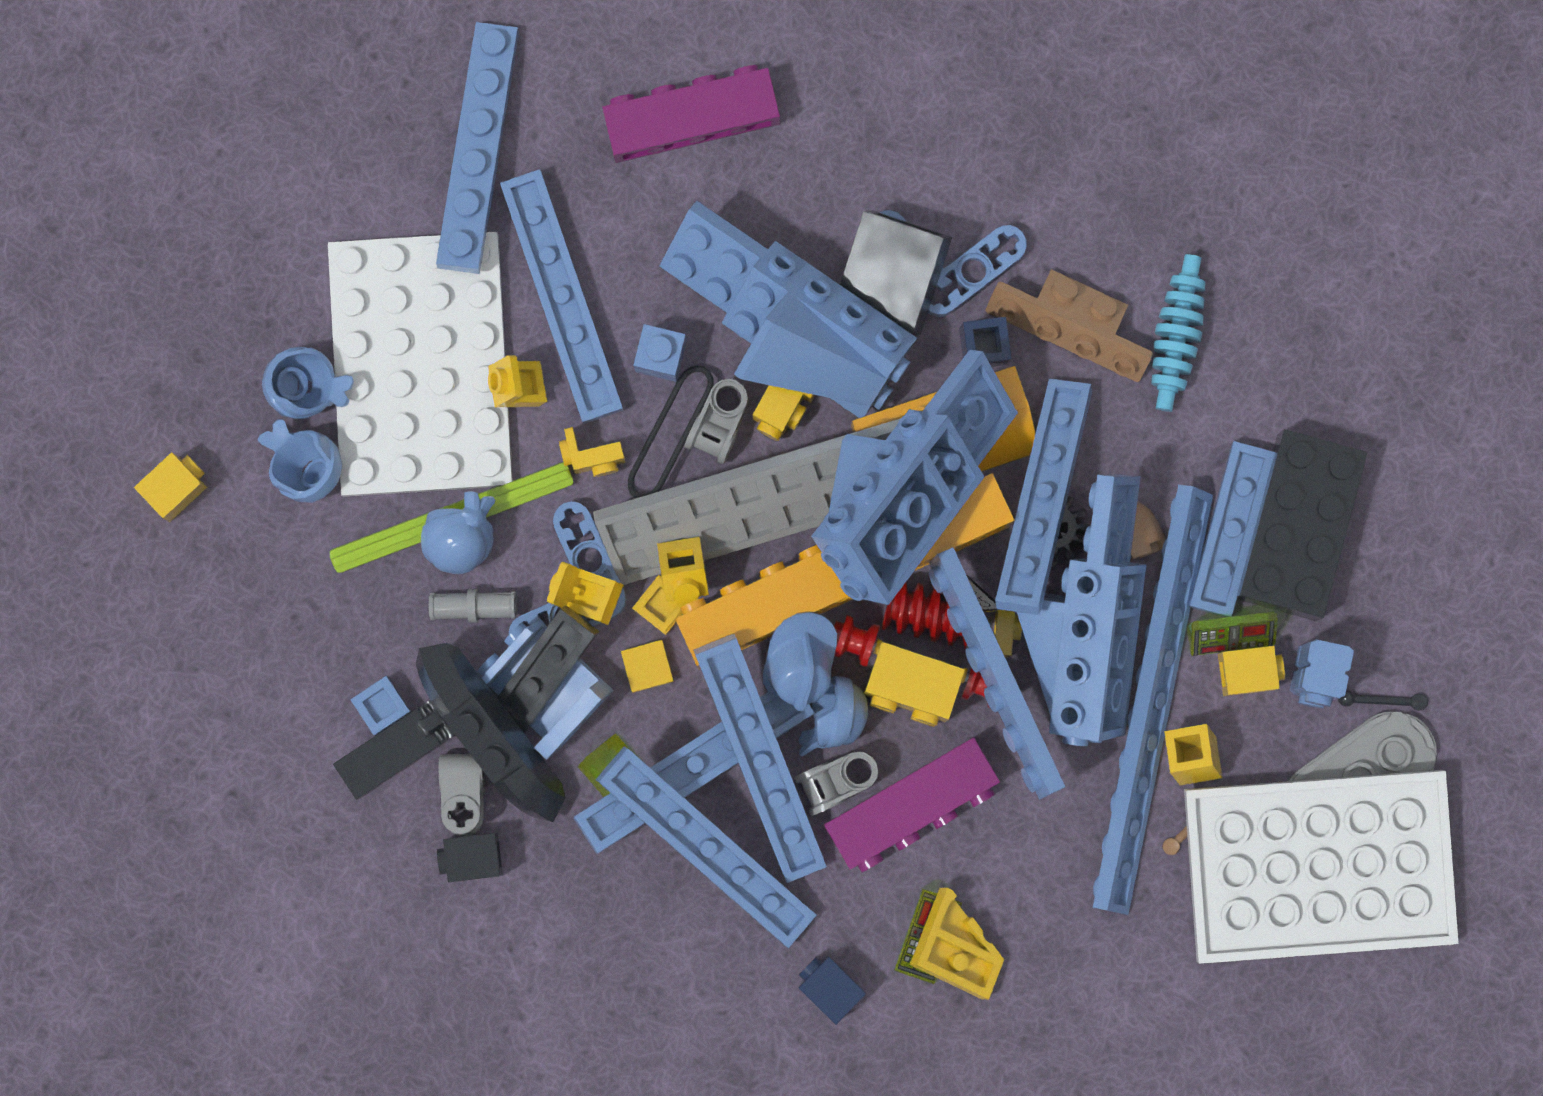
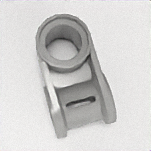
(718, 423)
(834, 782)
(461, 785)

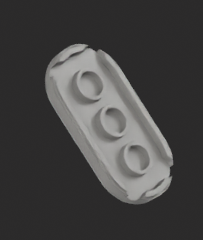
(1375, 750)

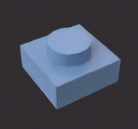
(380, 705)

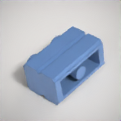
(1321, 673)

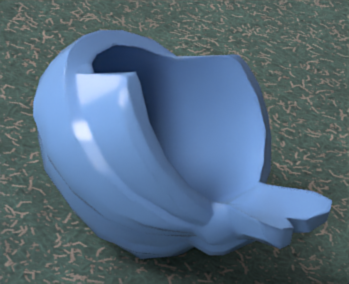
(301, 365)
(293, 453)
(459, 538)
(837, 717)

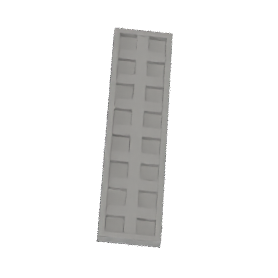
(726, 509)

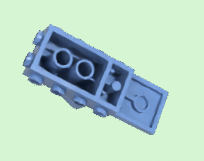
(799, 321)
(905, 490)
(1089, 637)

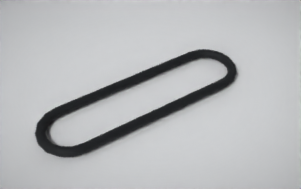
(710, 383)

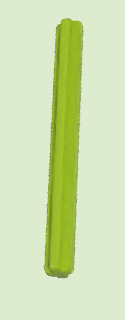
(409, 532)

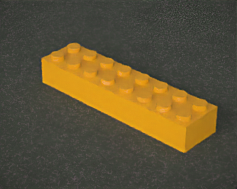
(812, 585)

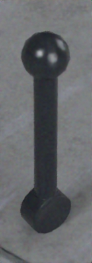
(1417, 701)

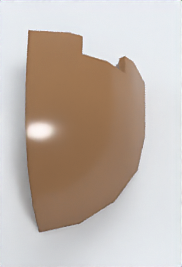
(1147, 535)

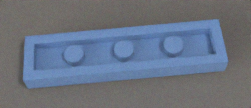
(1231, 529)

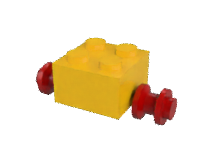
(905, 677)

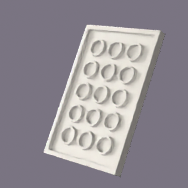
(418, 366)
(1321, 866)

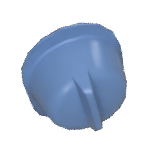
(800, 659)

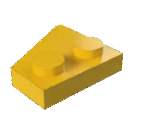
(956, 950)

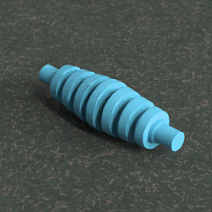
(1178, 332)

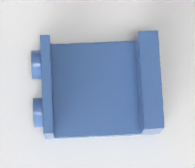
(570, 705)

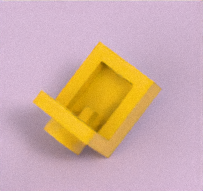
(516, 383)
(599, 460)
(584, 592)
(1006, 629)

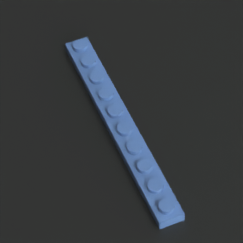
(1153, 700)

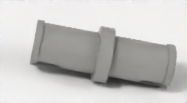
(473, 605)

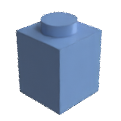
(660, 353)

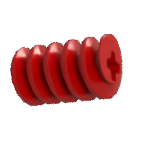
(921, 613)

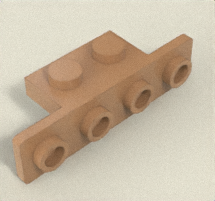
(1075, 320)

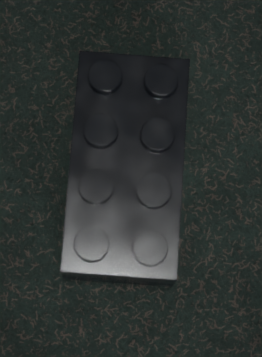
(1301, 525)

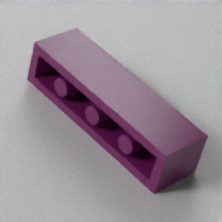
(691, 114)
(912, 804)

